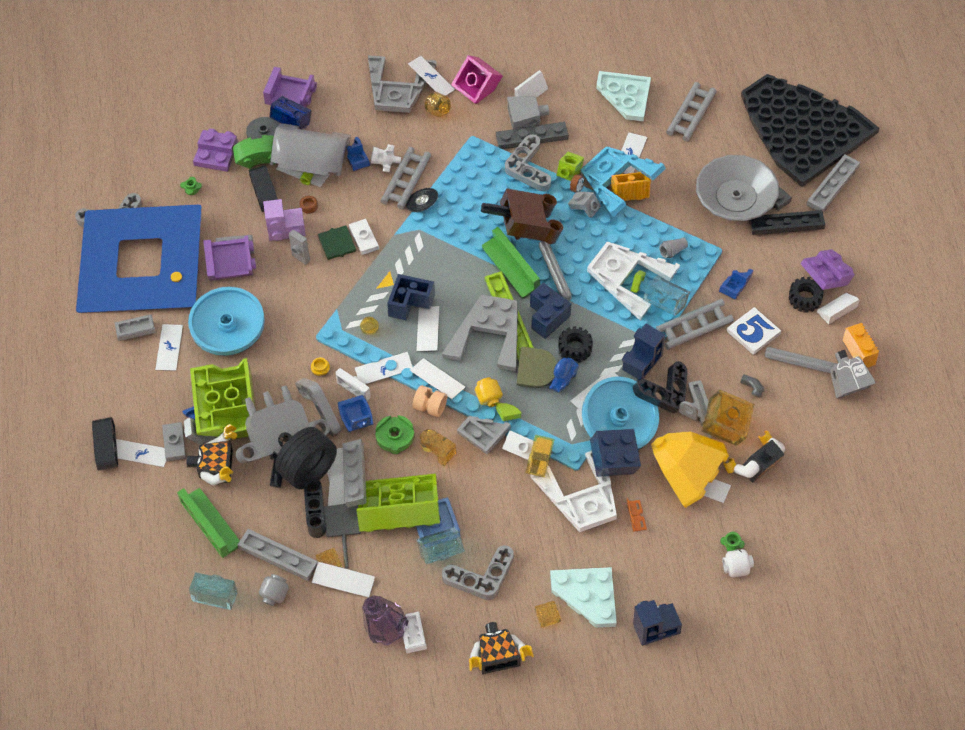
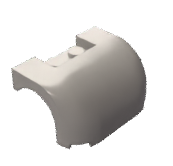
(308, 150)

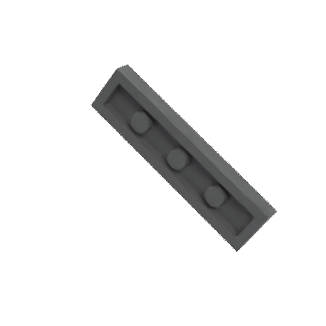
(546, 133)

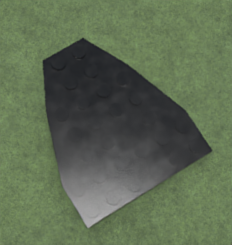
(803, 127)

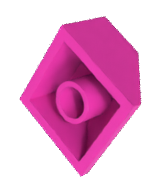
(476, 79)

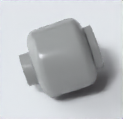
(273, 589)

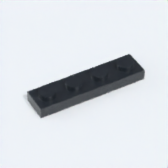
(787, 222)

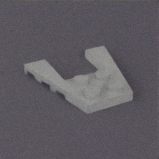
(394, 95)
(490, 316)

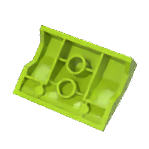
(221, 398)
(399, 503)

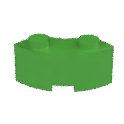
(253, 152)

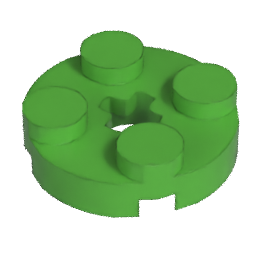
(397, 443)

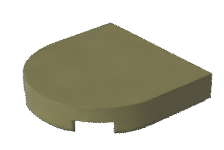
(535, 367)

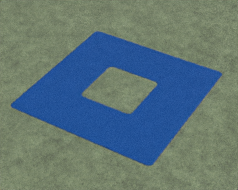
(103, 230)

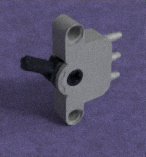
(270, 425)

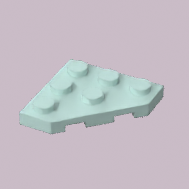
(625, 93)
(587, 593)

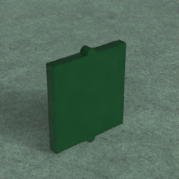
(336, 242)

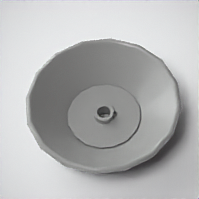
(737, 187)

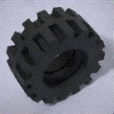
(805, 303)
(579, 335)

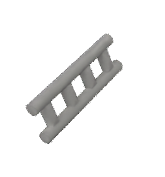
(687, 132)
(408, 186)
(699, 314)

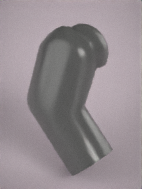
(754, 383)

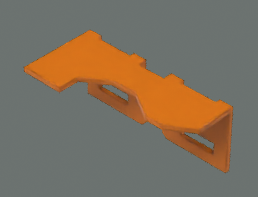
(635, 518)

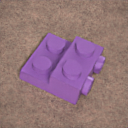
(215, 150)
(828, 269)

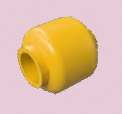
(488, 392)

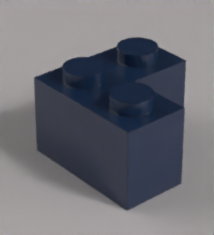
(407, 293)
(550, 308)
(645, 352)
(655, 622)

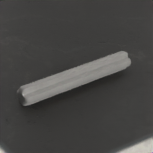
(555, 270)
(798, 359)

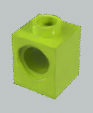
(570, 165)

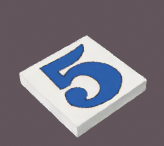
(753, 331)

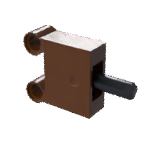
(526, 215)

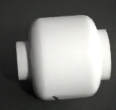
(737, 563)

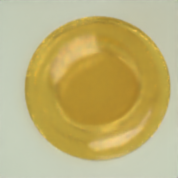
(369, 325)

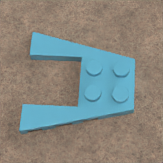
(614, 162)

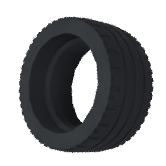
(305, 456)

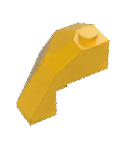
(689, 463)

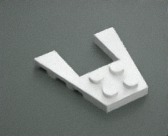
(616, 263)
(586, 507)

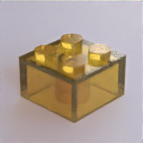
(728, 417)

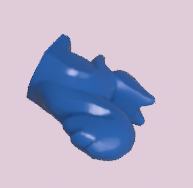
(563, 372)

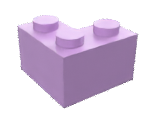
(281, 221)

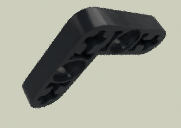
(647, 390)

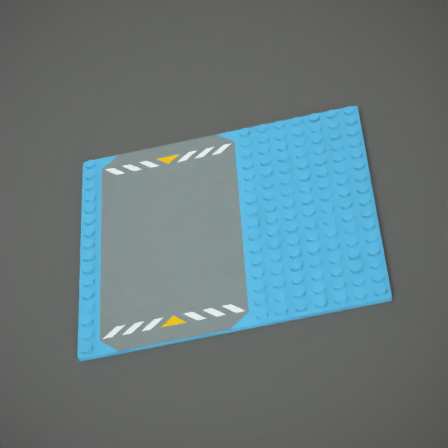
(447, 248)

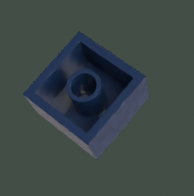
(615, 452)

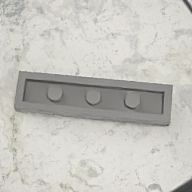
(833, 183)
(354, 473)
(278, 554)

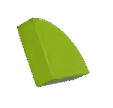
(639, 276)
(508, 411)

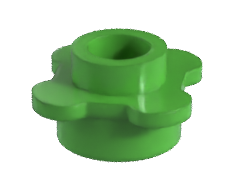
(191, 186)
(735, 537)

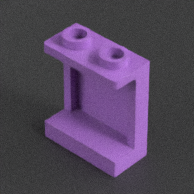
(290, 87)
(229, 258)

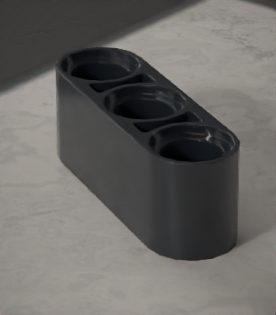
(262, 185)
(105, 443)
(314, 516)

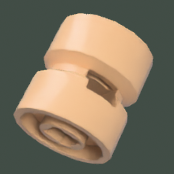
(431, 401)

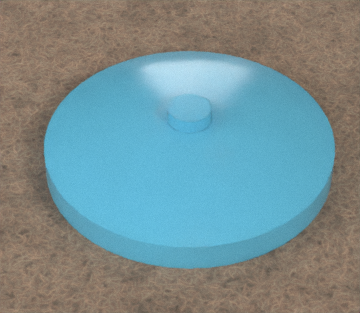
(226, 321)
(616, 407)

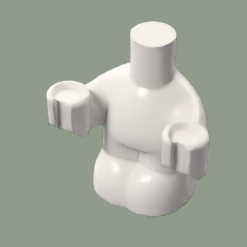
(384, 157)

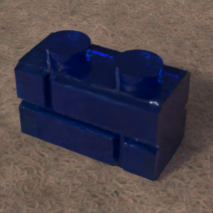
(290, 112)

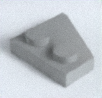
(483, 432)

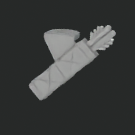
(700, 403)

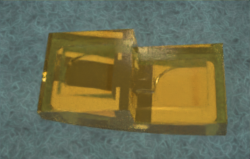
(540, 456)

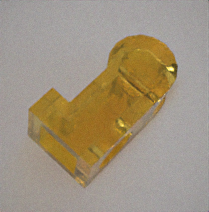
(438, 445)

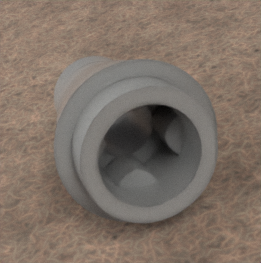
(672, 247)

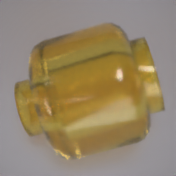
(437, 104)

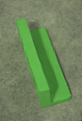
(511, 263)
(209, 521)

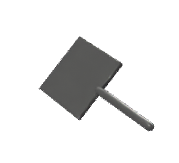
(341, 522)

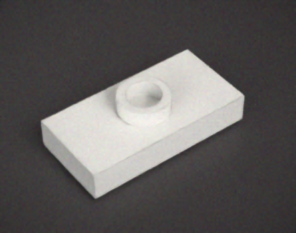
(363, 236)
(352, 384)
(518, 445)
(414, 635)

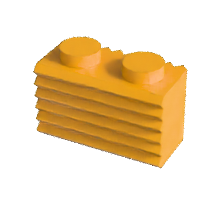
(631, 186)
(861, 344)

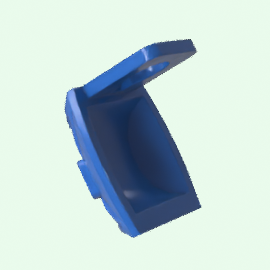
(355, 413)

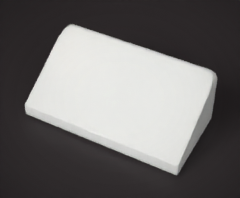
(532, 86)
(838, 307)

